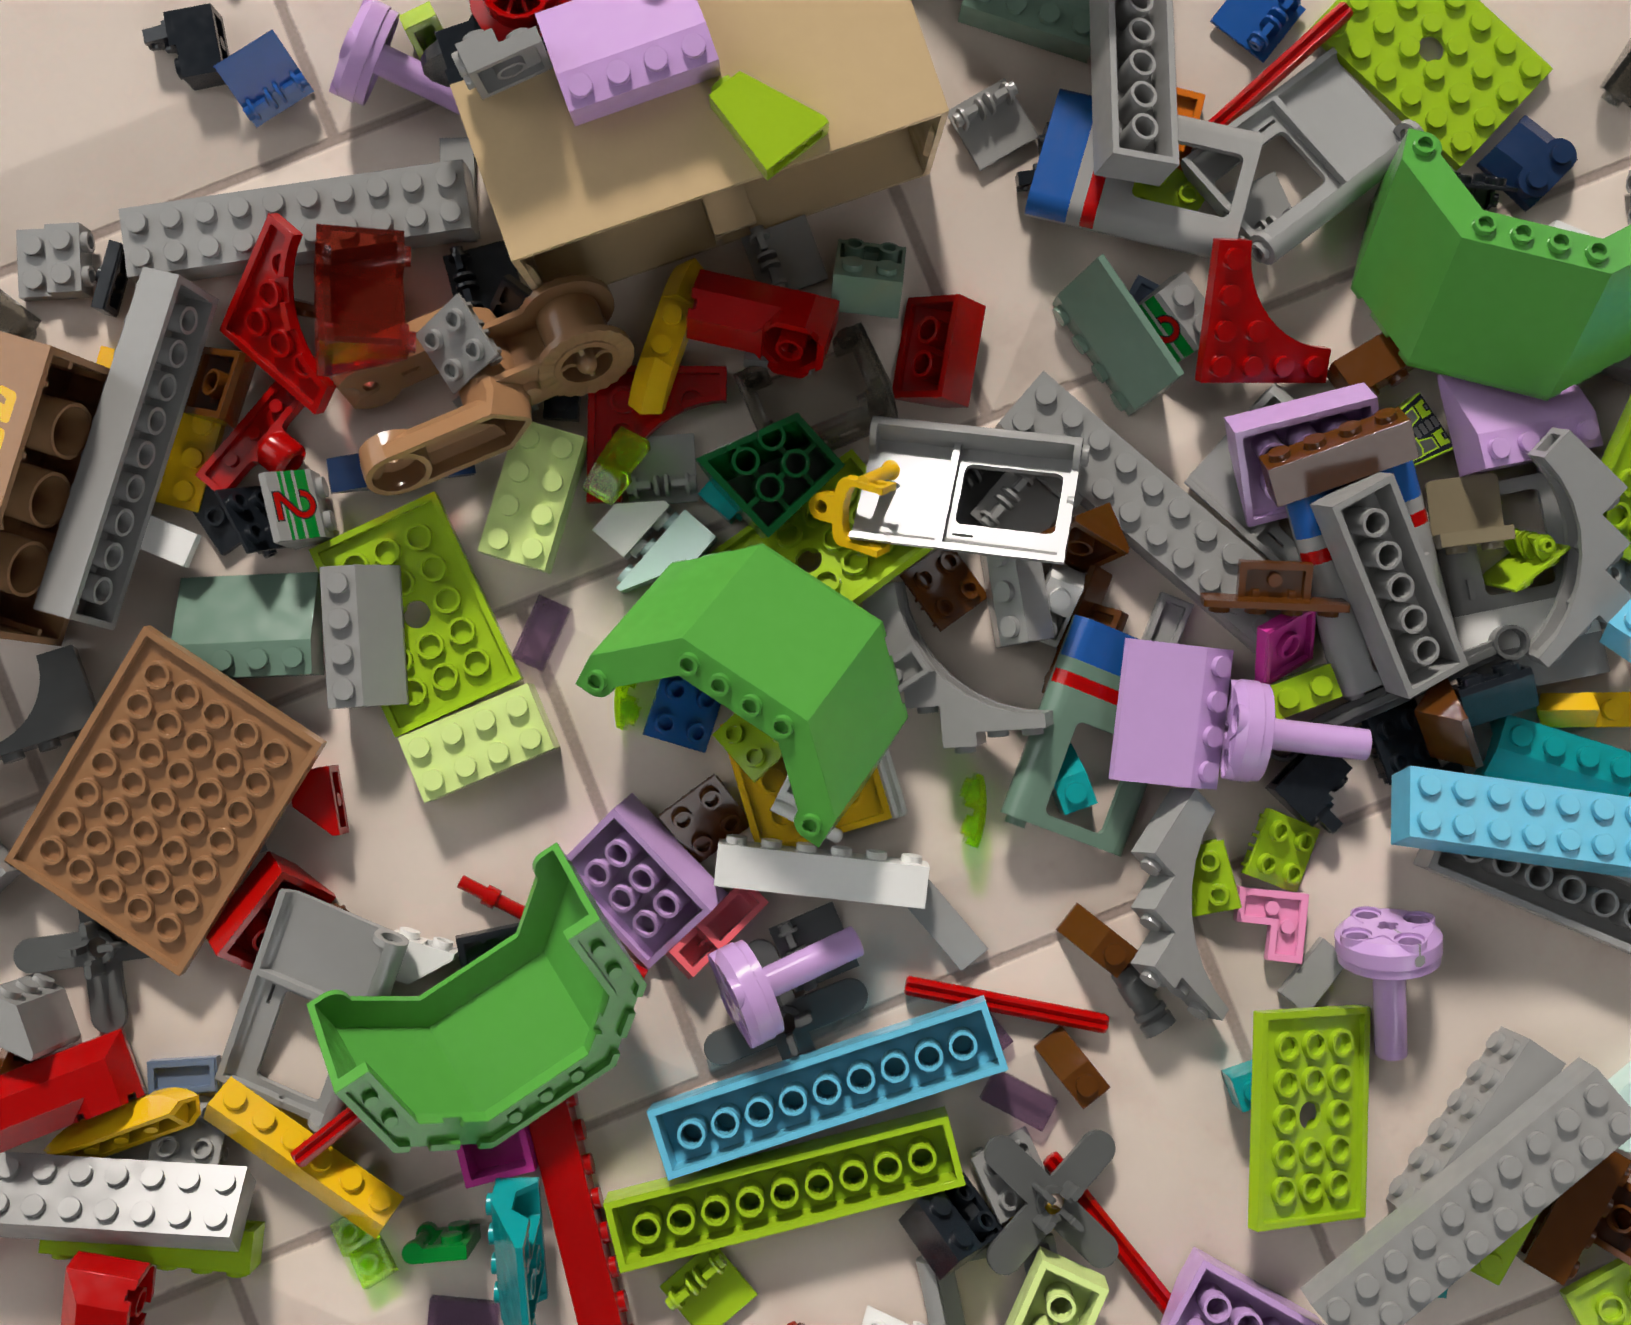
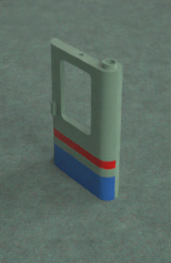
(1078, 691)

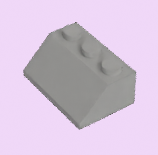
(1016, 600)
(35, 1017)

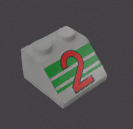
(1176, 314)
(297, 507)

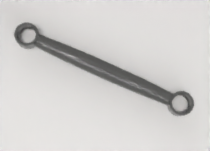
(1379, 700)

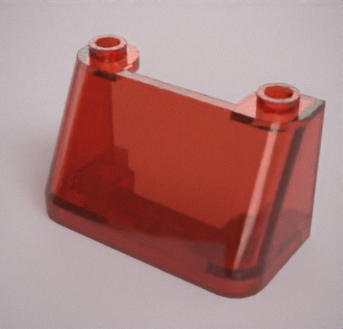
(359, 299)

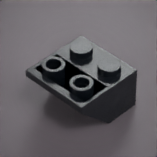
(1498, 693)
(951, 1227)

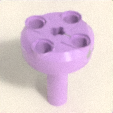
(368, 54)
(1254, 731)
(1390, 950)
(752, 991)

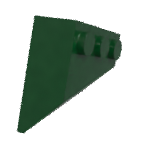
(771, 472)

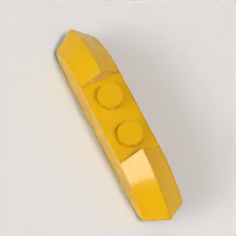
(664, 342)
(1585, 709)
(129, 1124)

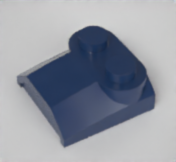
(1529, 161)

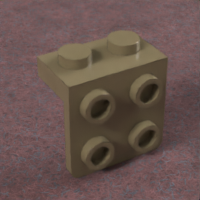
(1466, 513)

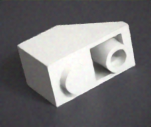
(630, 524)
(1063, 592)
(423, 955)

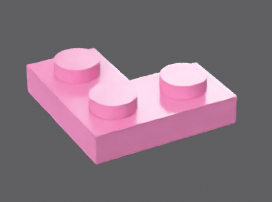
(1285, 920)

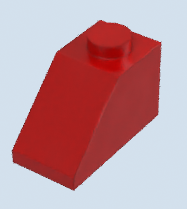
(322, 799)

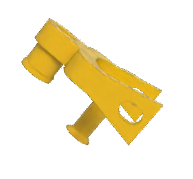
(834, 505)

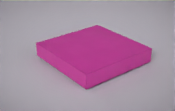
(1284, 645)

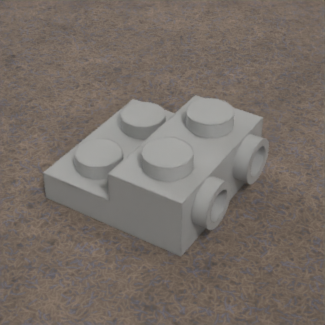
(500, 65)
(55, 262)

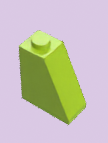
(765, 121)

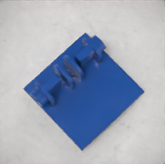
(1257, 23)
(263, 78)
(681, 714)

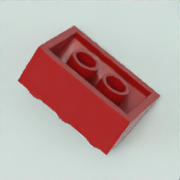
(938, 350)
(246, 916)

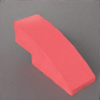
(716, 930)

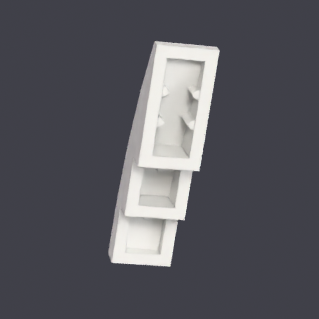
(170, 541)

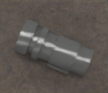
(1143, 1002)

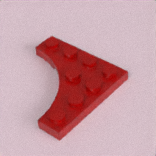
(265, 318)
(1237, 334)
(610, 409)

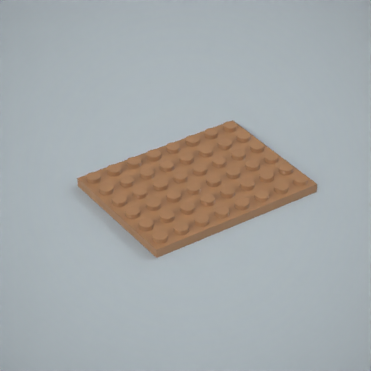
(165, 800)

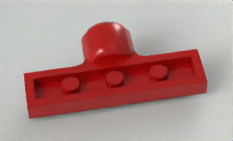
(257, 440)

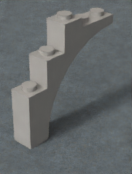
(1583, 494)
(963, 712)
(1165, 903)

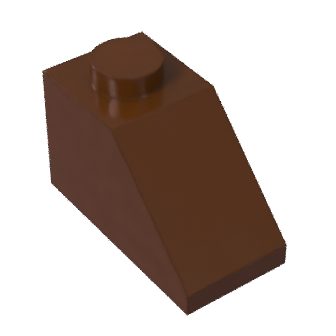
(1097, 940)
(1072, 1066)

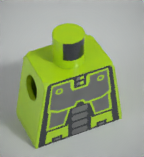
(1428, 432)

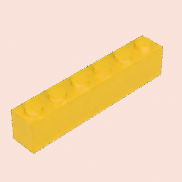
(327, 1177)

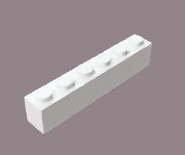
(821, 872)

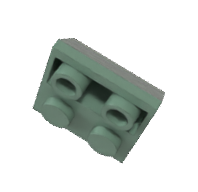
(869, 277)

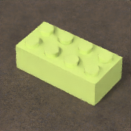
(534, 497)
(478, 742)
(1058, 1293)

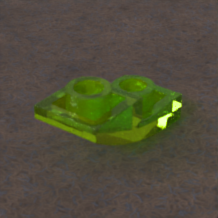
(615, 464)
(626, 707)
(975, 797)
(368, 1255)

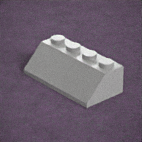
(363, 636)

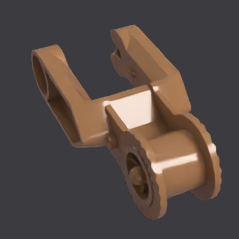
(548, 349)

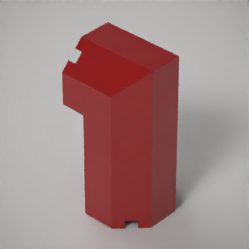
(763, 319)
(64, 1085)
(106, 1290)

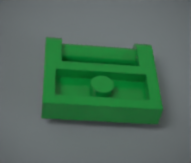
(442, 1243)

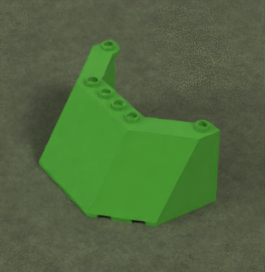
(1486, 289)
(776, 655)
(495, 1036)

